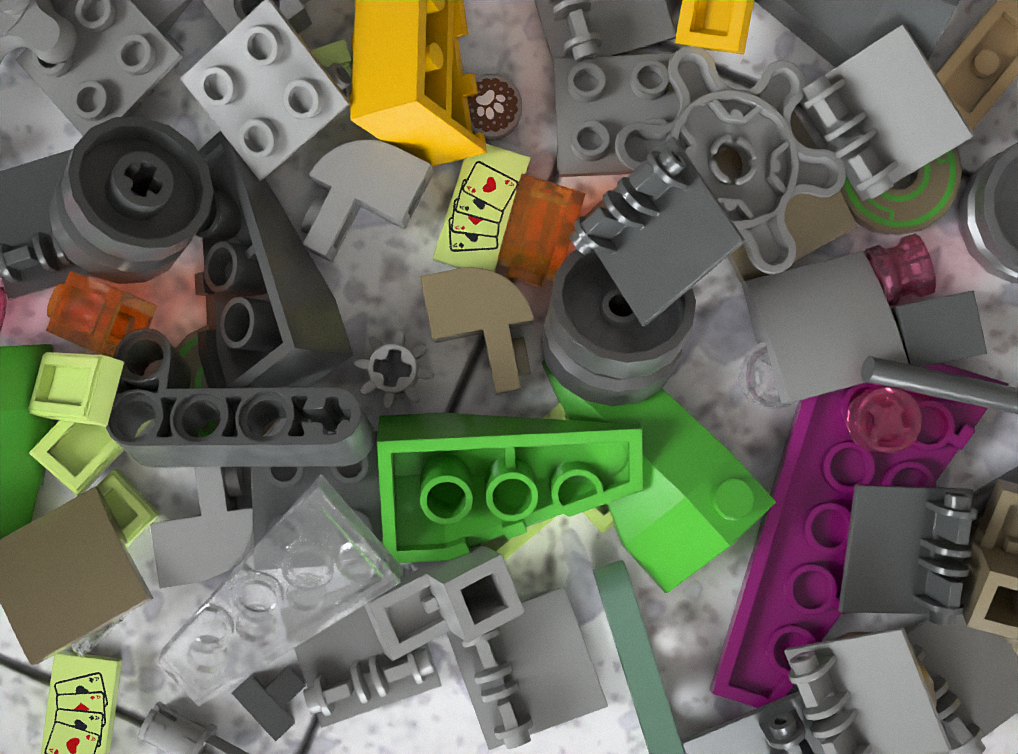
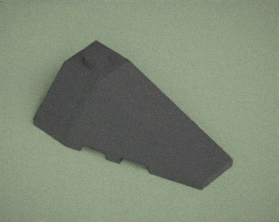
(848, 26)
(263, 293)

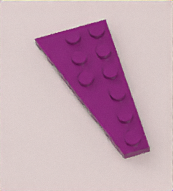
(802, 541)

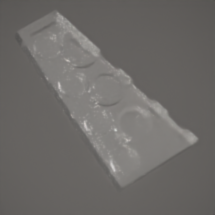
(287, 589)

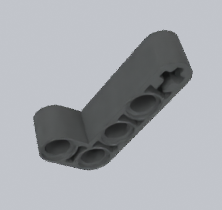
(242, 416)

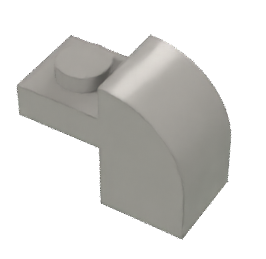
(366, 177)
(208, 543)
(438, 597)

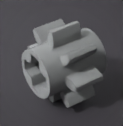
(384, 353)

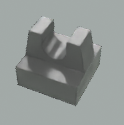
(268, 702)

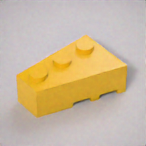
(412, 78)

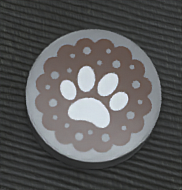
(496, 106)

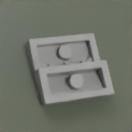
(822, 324)

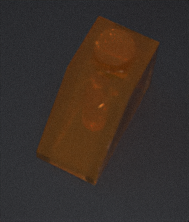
(539, 230)
(95, 313)

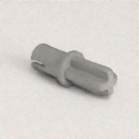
(179, 735)

